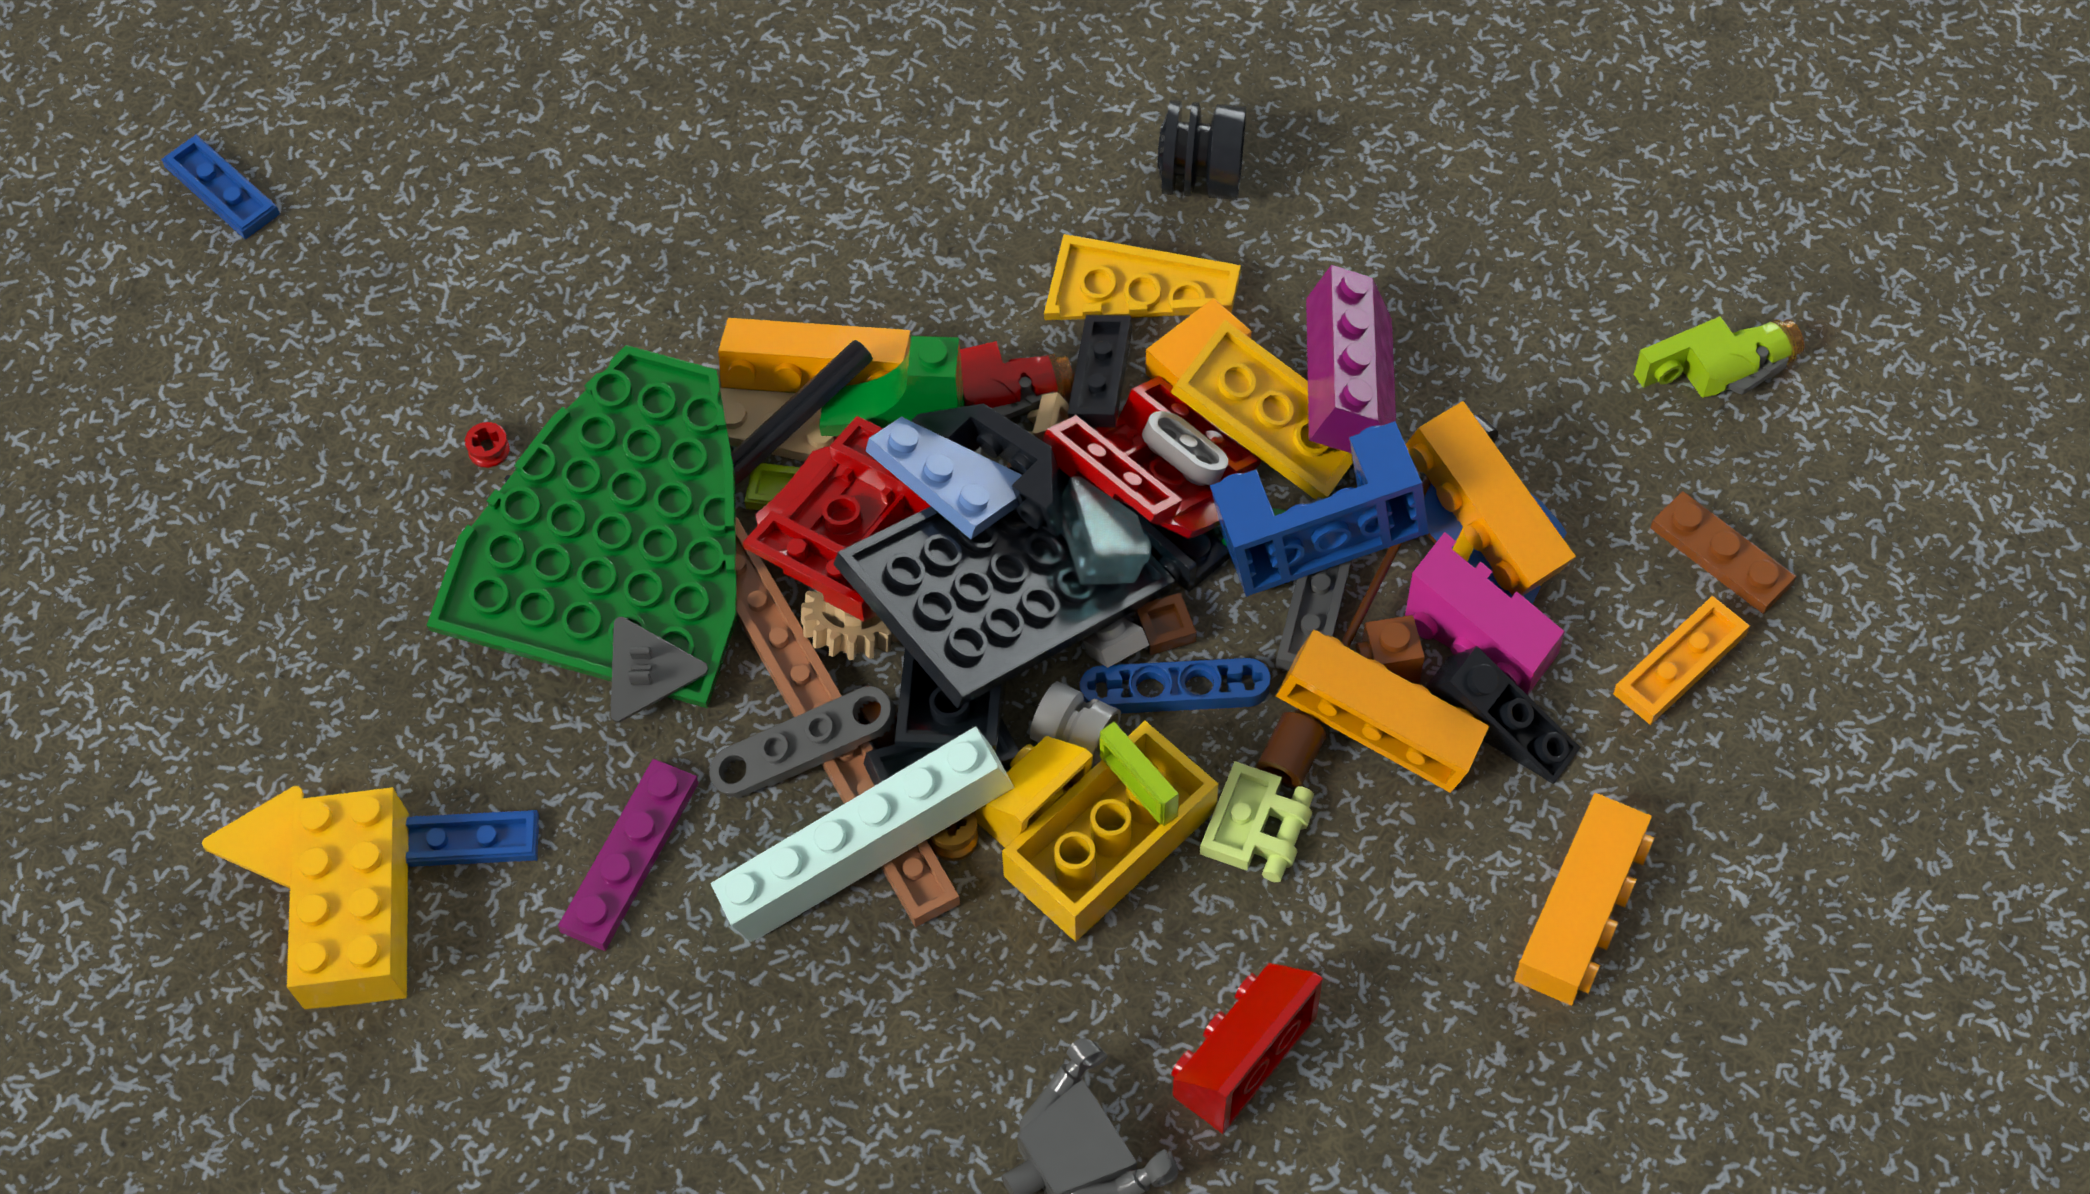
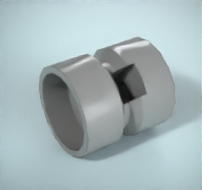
(1070, 719)

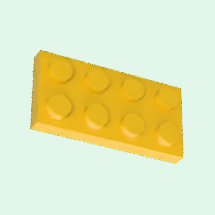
(1261, 408)

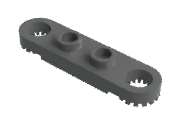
(802, 742)

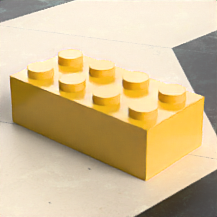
(1103, 840)
(348, 899)

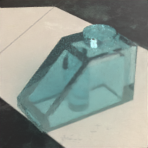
(1102, 535)

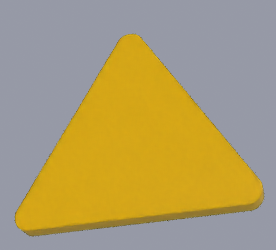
(260, 838)

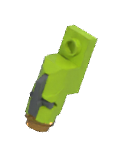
(1721, 359)

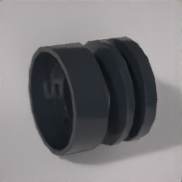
(1202, 149)

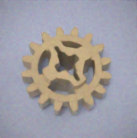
(841, 630)

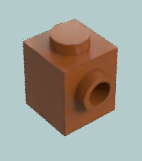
(1394, 645)

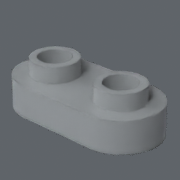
(1185, 448)

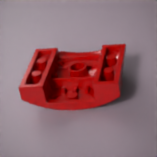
(1129, 472)
(828, 506)

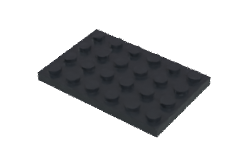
(987, 602)

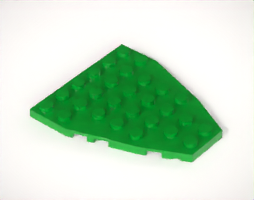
(608, 519)

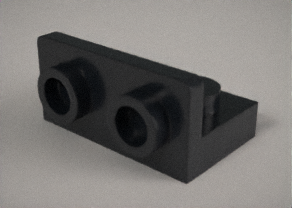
(1182, 557)

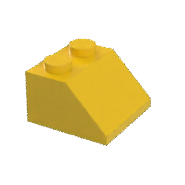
(1039, 779)

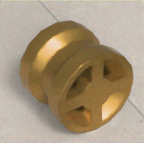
(956, 843)

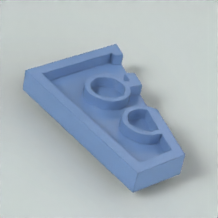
(949, 477)

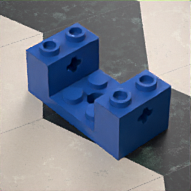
(1328, 532)

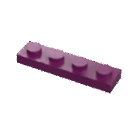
(628, 854)

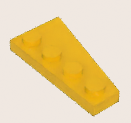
(1134, 281)

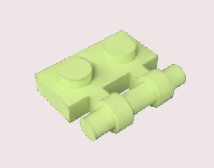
(1241, 815)

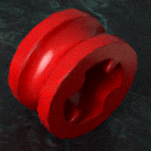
(497, 436)

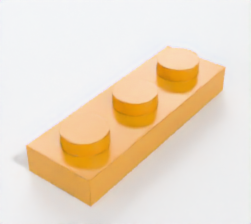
(1681, 660)

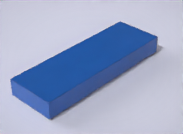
(220, 186)
(473, 838)

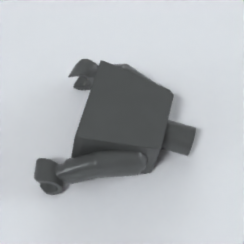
(1074, 1145)

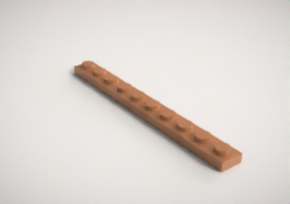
(805, 685)

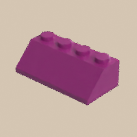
(1348, 358)

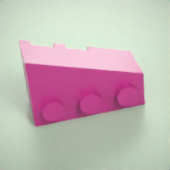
(1468, 610)

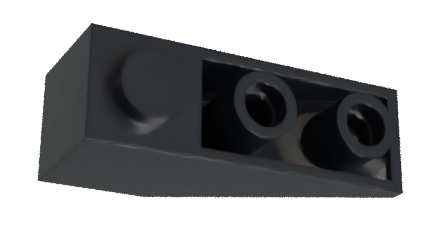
(1514, 720)

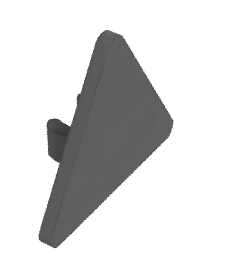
(646, 669)

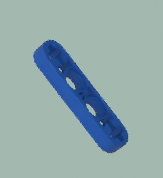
(1174, 679)

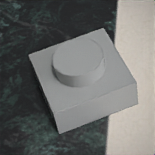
(1115, 642)

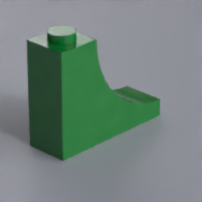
(922, 383)

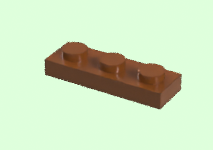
(1723, 552)

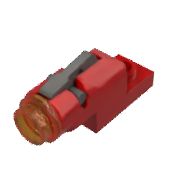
(1013, 385)

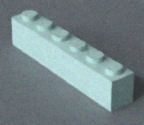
(862, 835)

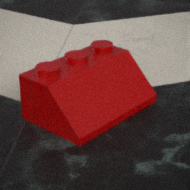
(1246, 1043)

